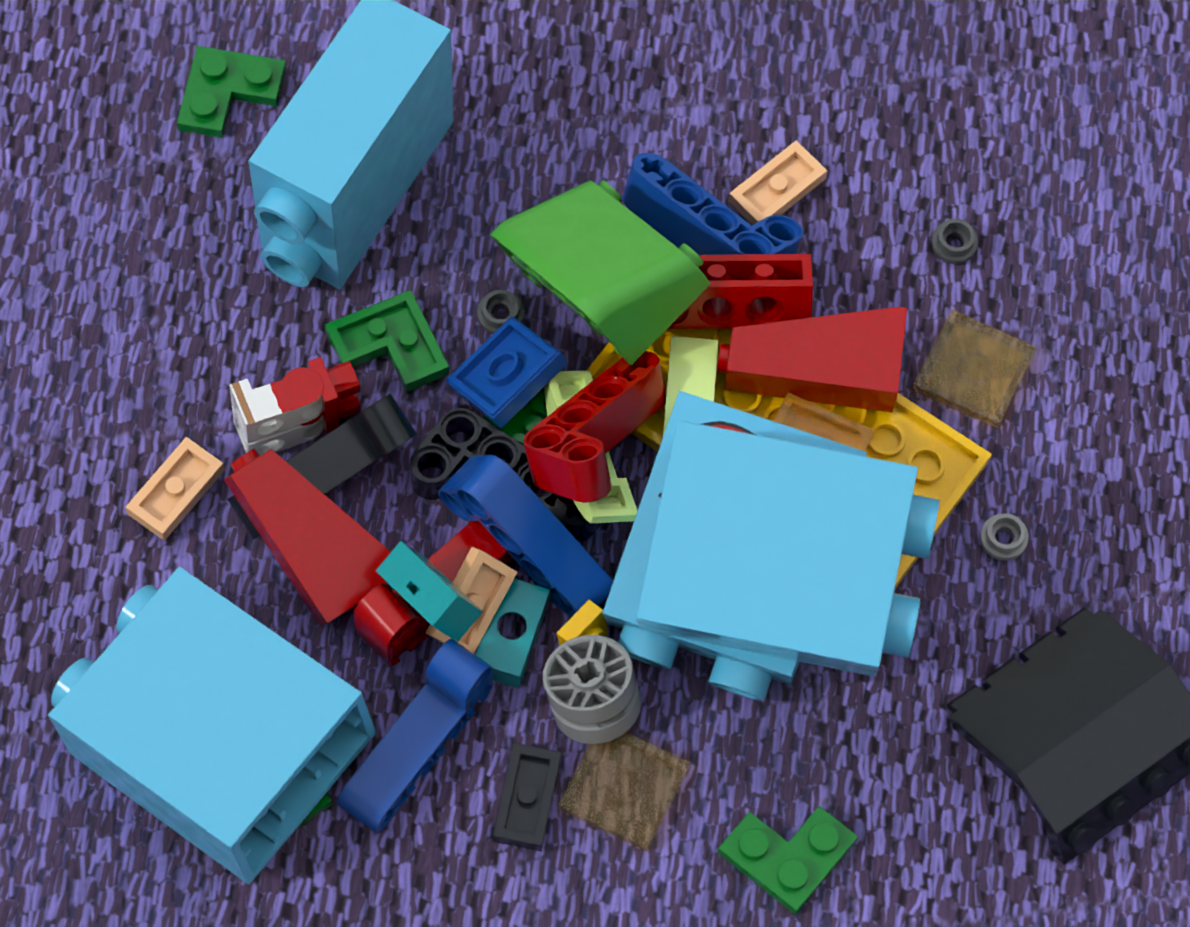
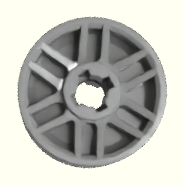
(592, 689)

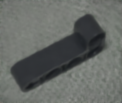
(347, 449)
(443, 453)

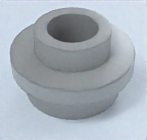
(1009, 524)

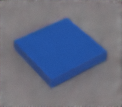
(506, 371)

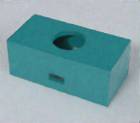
(429, 591)
(511, 656)

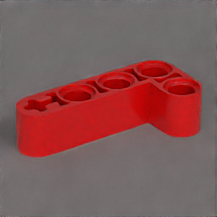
(571, 443)
(391, 622)

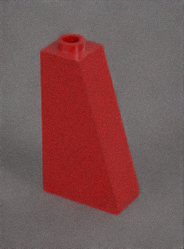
(821, 359)
(312, 538)

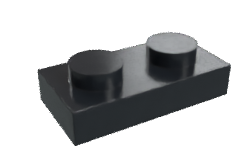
(527, 797)

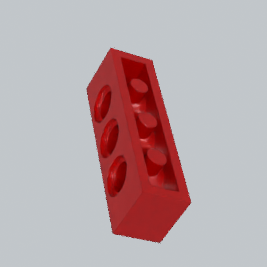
(751, 291)

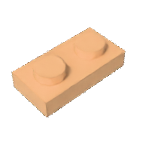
(778, 184)
(175, 488)
(484, 583)

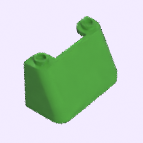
(604, 264)

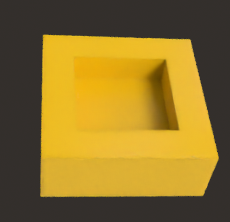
(585, 621)

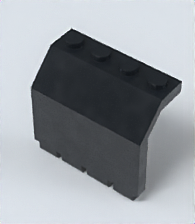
(1082, 728)

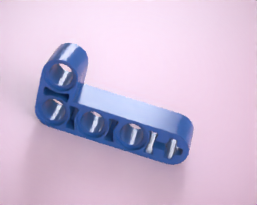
(693, 216)
(529, 532)
(416, 740)

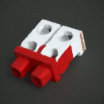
(294, 407)

